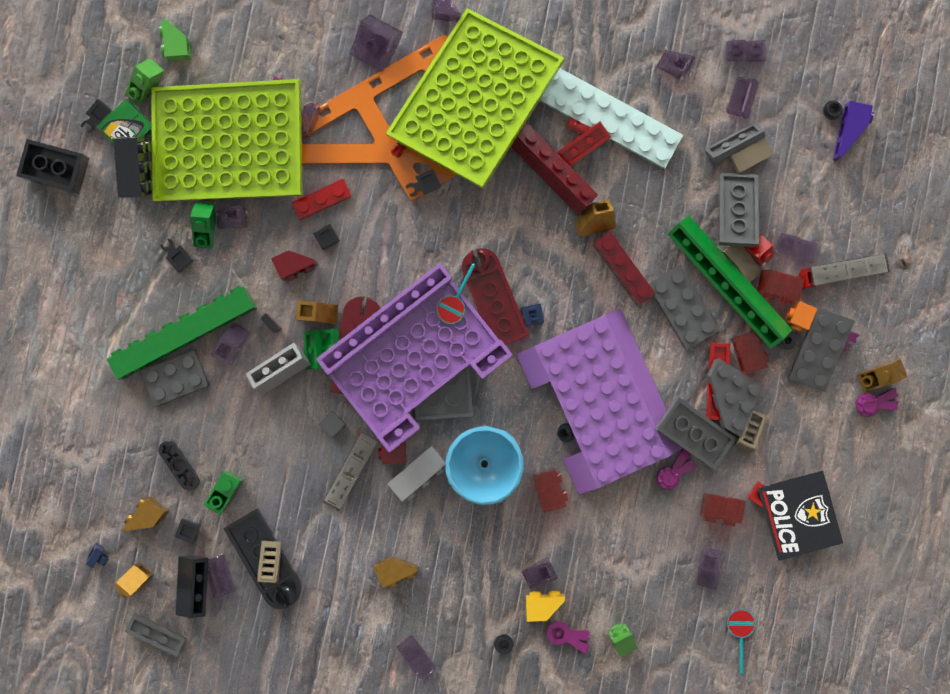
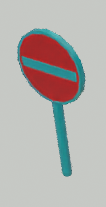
(451, 308)
(741, 625)

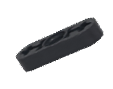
(175, 450)

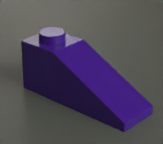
(854, 121)

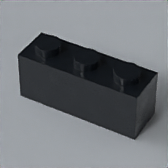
(192, 586)

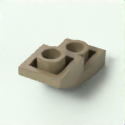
(751, 155)
(742, 261)

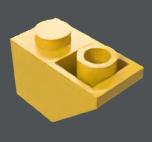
(542, 606)

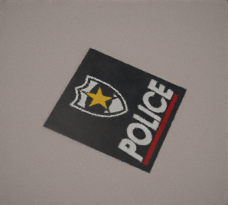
(800, 515)

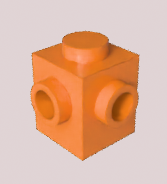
(800, 316)

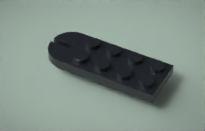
(246, 536)

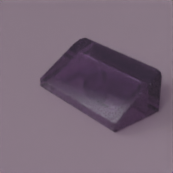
(742, 97)
(219, 576)

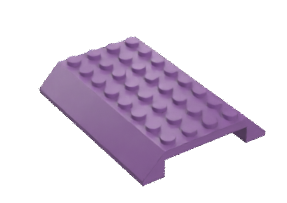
(408, 355)
(604, 399)

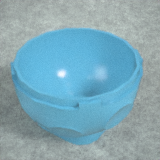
(489, 483)

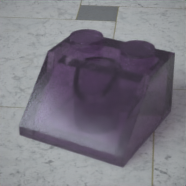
(375, 42)

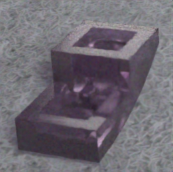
(796, 247)
(416, 657)

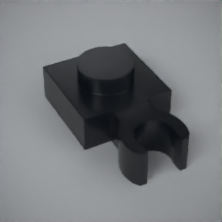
(97, 113)
(426, 182)
(178, 257)

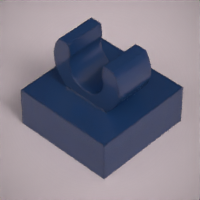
(532, 314)
(96, 556)

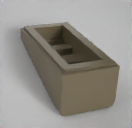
(751, 447)
(267, 578)

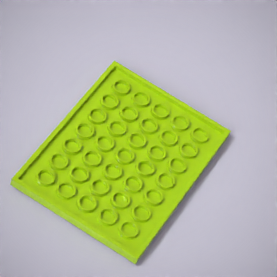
(475, 97)
(227, 141)

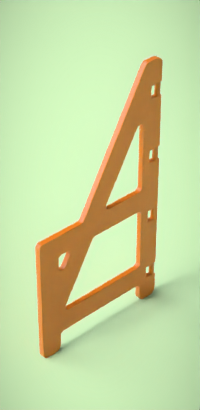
(362, 99)

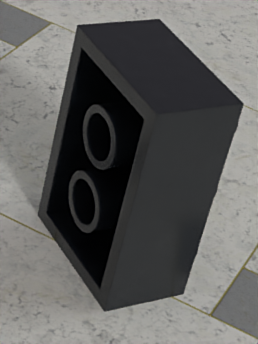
(52, 166)
(133, 166)

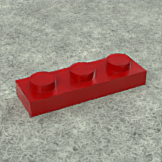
(584, 143)
(321, 199)

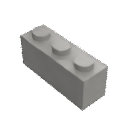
(278, 369)
(417, 474)

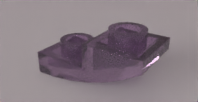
(746, 51)

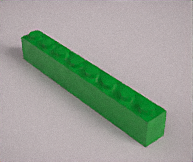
(729, 282)
(182, 333)

